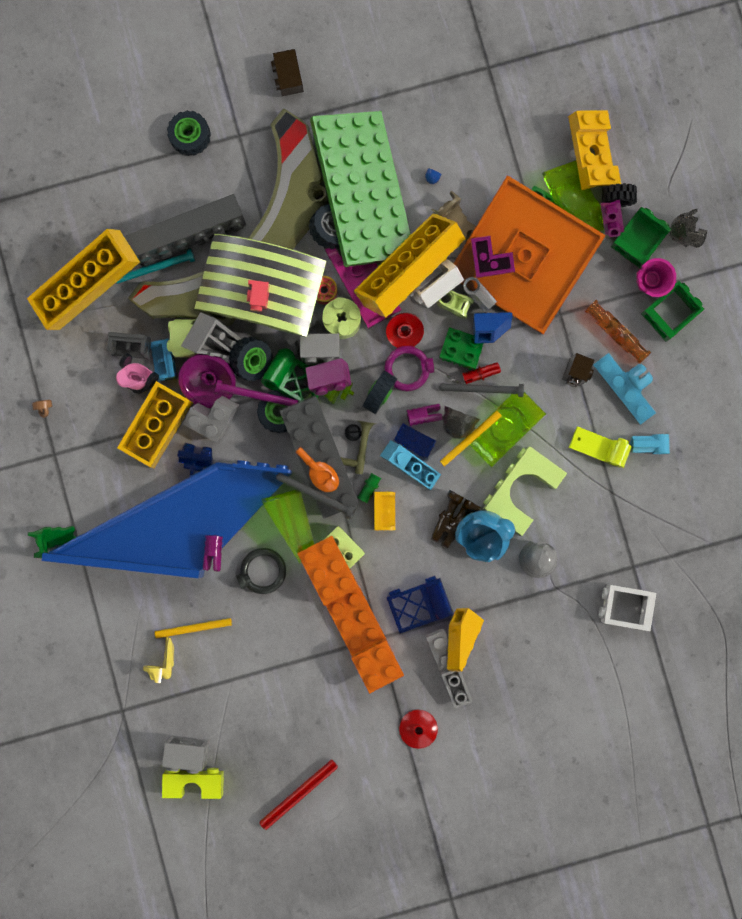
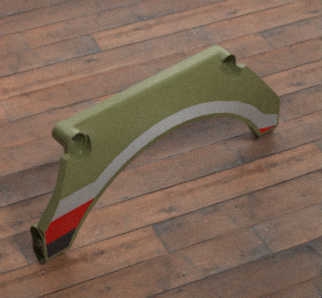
(282, 223)

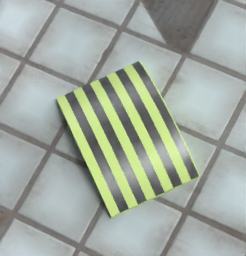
(290, 273)

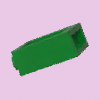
(660, 325)

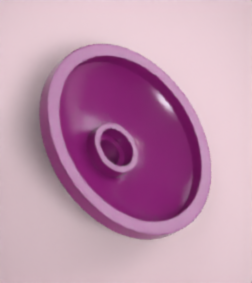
(196, 383)

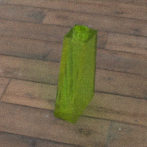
(291, 519)

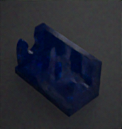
(414, 441)

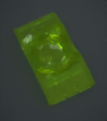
(567, 194)
(517, 418)

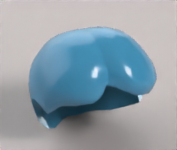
(484, 535)

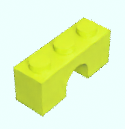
(209, 781)

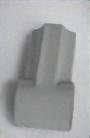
(480, 295)

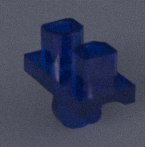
(194, 461)

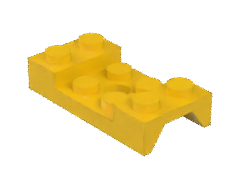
(590, 130)

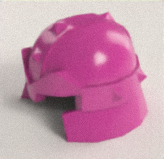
(656, 277)

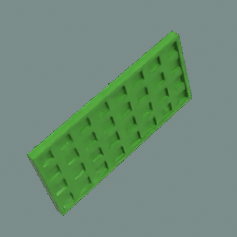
(361, 185)

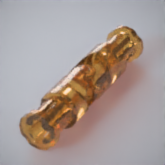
(607, 322)

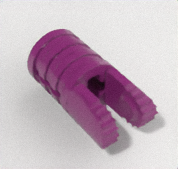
(421, 416)
(213, 548)

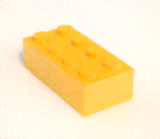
(155, 425)

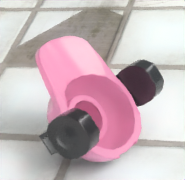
(135, 376)

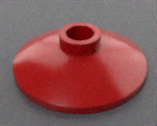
(409, 337)
(416, 719)

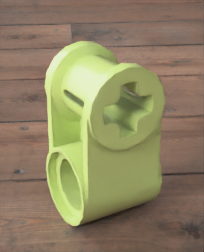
(456, 303)

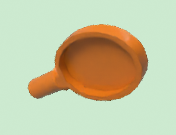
(320, 473)

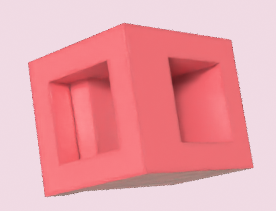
(258, 295)

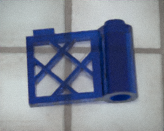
(434, 597)

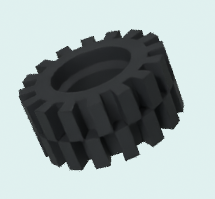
(625, 193)

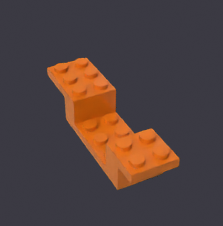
(351, 614)

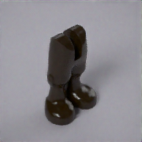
(447, 522)

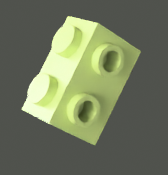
(348, 548)

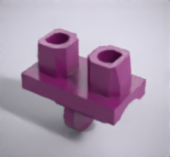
(612, 218)

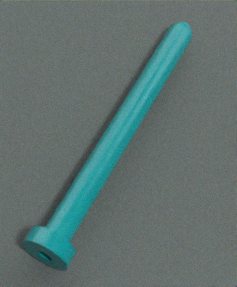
(158, 266)

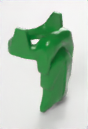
(49, 537)

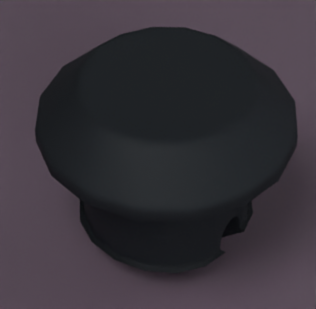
(353, 432)

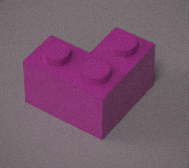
(488, 264)

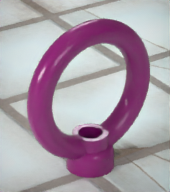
(427, 367)

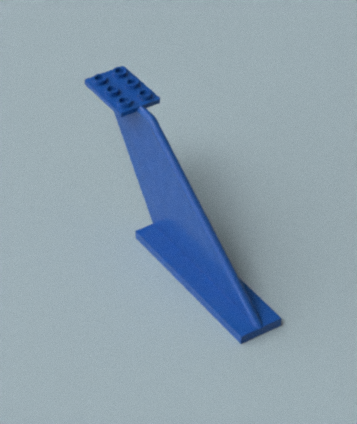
(170, 528)

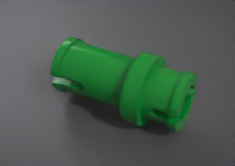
(369, 487)

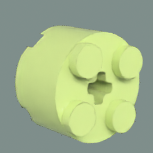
(337, 308)
(178, 331)

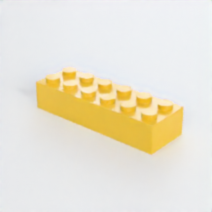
(409, 265)
(83, 279)

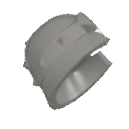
(538, 559)

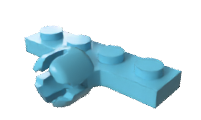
(627, 386)

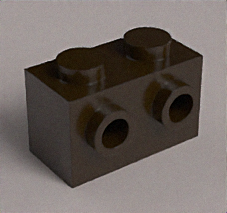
(288, 72)
(578, 370)

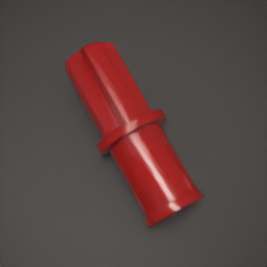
(481, 373)

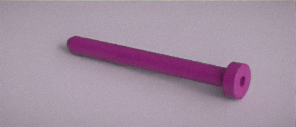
(253, 394)

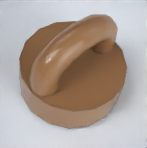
(42, 405)

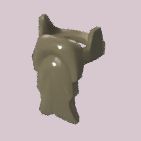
(452, 211)

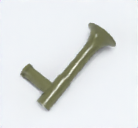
(359, 463)

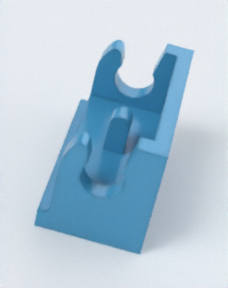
(163, 360)

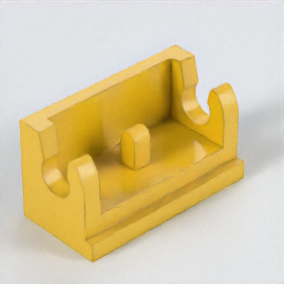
(384, 510)

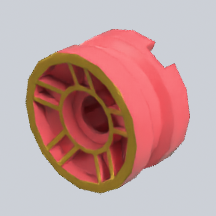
(325, 298)

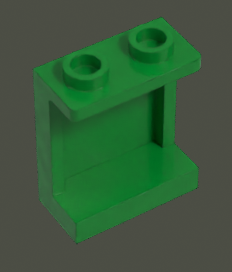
(641, 237)

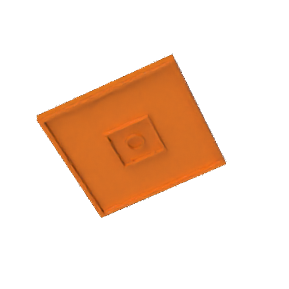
(547, 251)

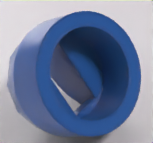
(432, 176)

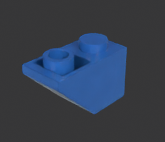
(490, 326)

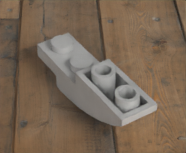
(453, 680)

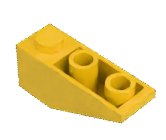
(461, 638)

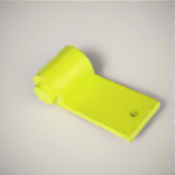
(599, 447)

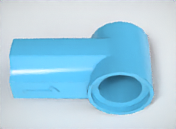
(650, 444)

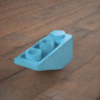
(410, 464)

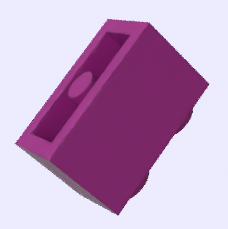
(328, 377)

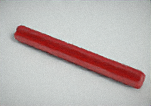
(298, 794)

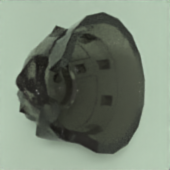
(684, 231)
(458, 424)

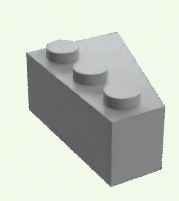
(210, 337)

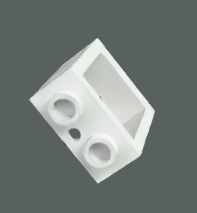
(440, 287)
(646, 610)

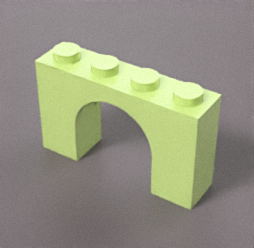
(529, 463)

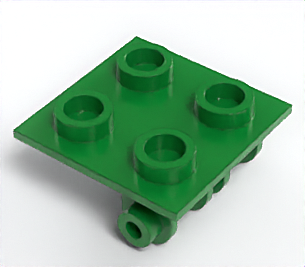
(461, 349)

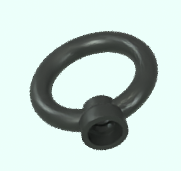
(244, 579)

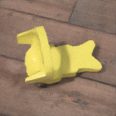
(165, 671)

